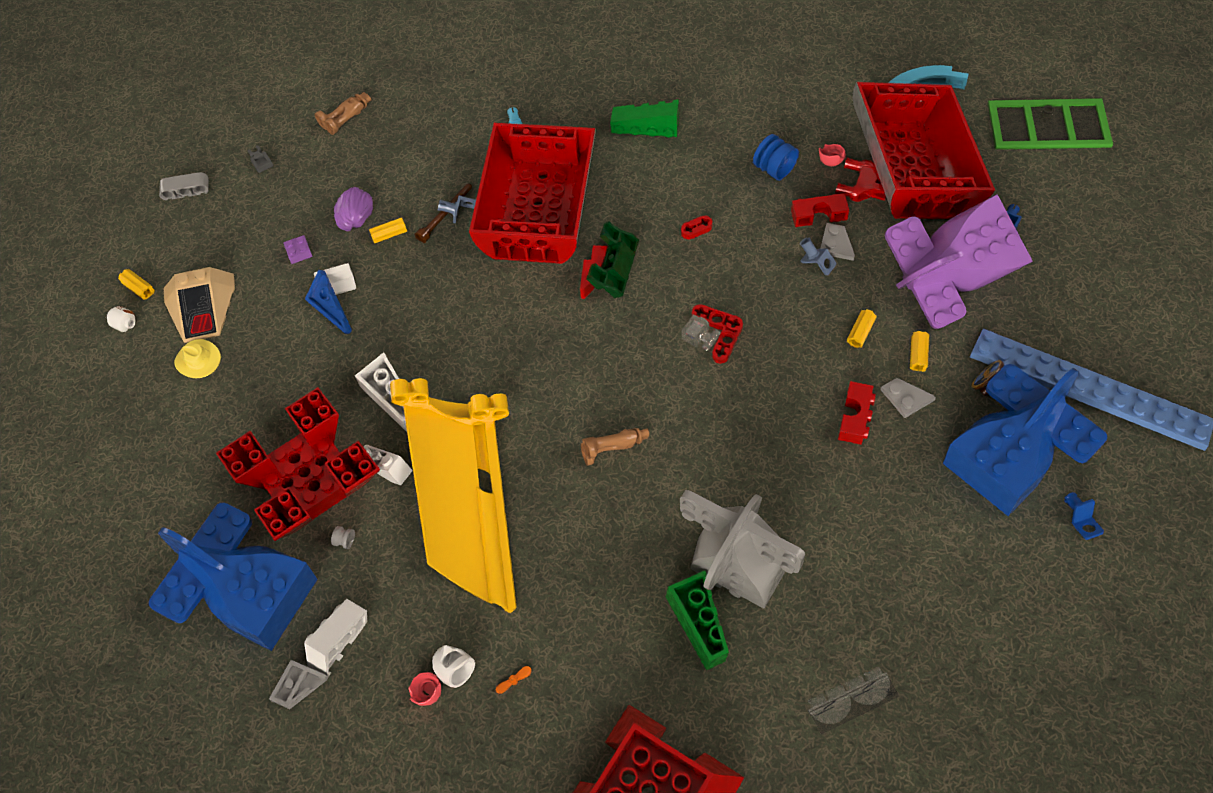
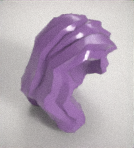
(352, 208)

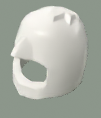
(452, 665)

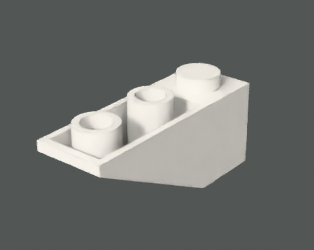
(391, 465)

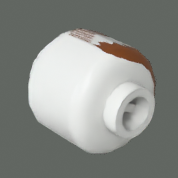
(121, 318)

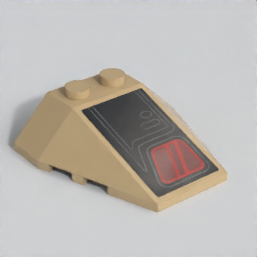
(199, 302)

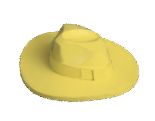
(198, 359)

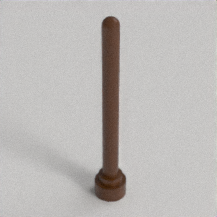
(423, 234)

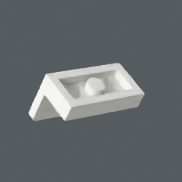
(341, 278)

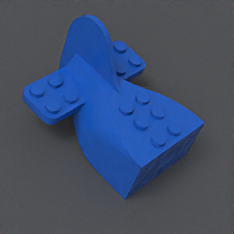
(1013, 449)
(244, 587)

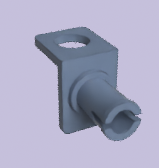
(454, 207)
(817, 256)

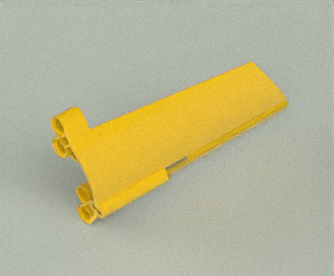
(459, 521)

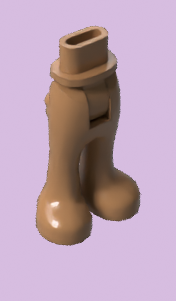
(345, 111)
(625, 439)

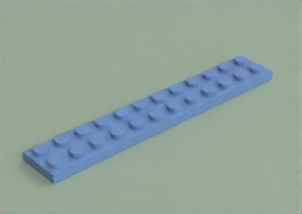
(1099, 390)

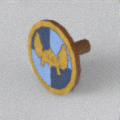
(986, 375)

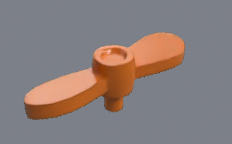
(513, 679)

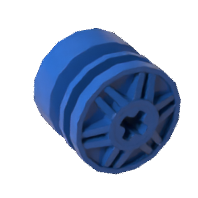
(775, 157)

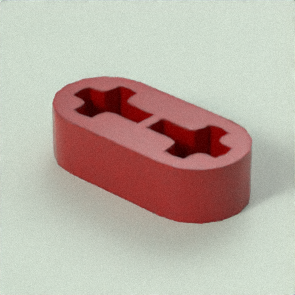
(696, 227)

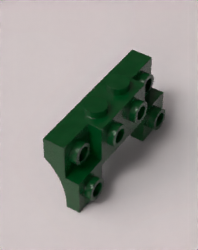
(617, 262)

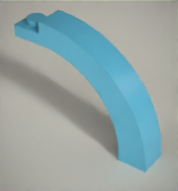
(933, 75)

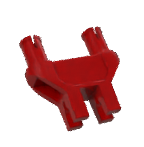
(867, 184)

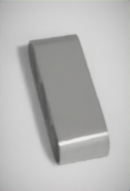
(184, 185)

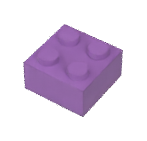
(297, 249)

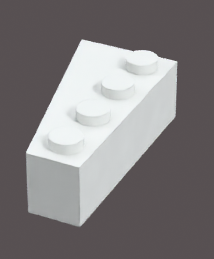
(376, 381)

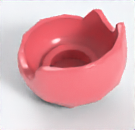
(832, 154)
(425, 682)

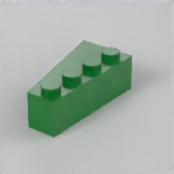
(646, 119)
(699, 619)

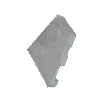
(837, 242)
(906, 397)
(296, 684)

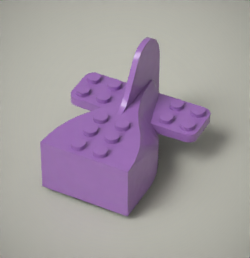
(958, 257)

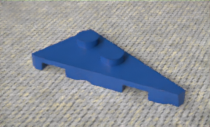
(326, 302)

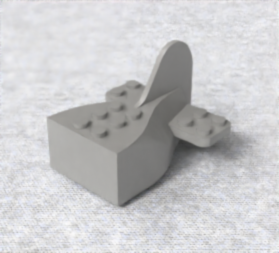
(739, 548)

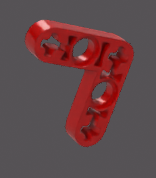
(727, 330)

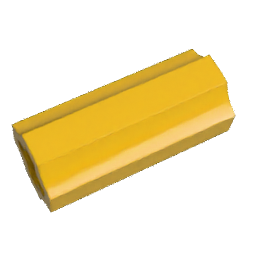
(388, 230)
(136, 284)
(861, 328)
(919, 351)

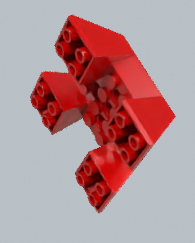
(300, 467)
(642, 752)

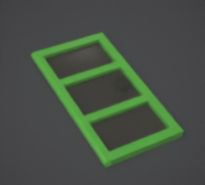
(1049, 124)

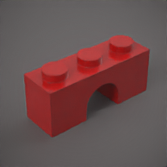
(834, 206)
(854, 427)

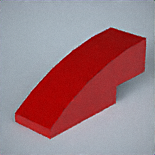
(597, 257)

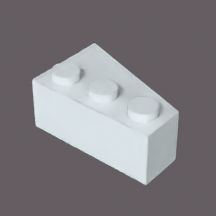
(333, 635)

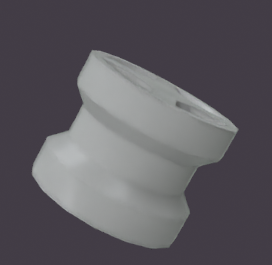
(342, 537)

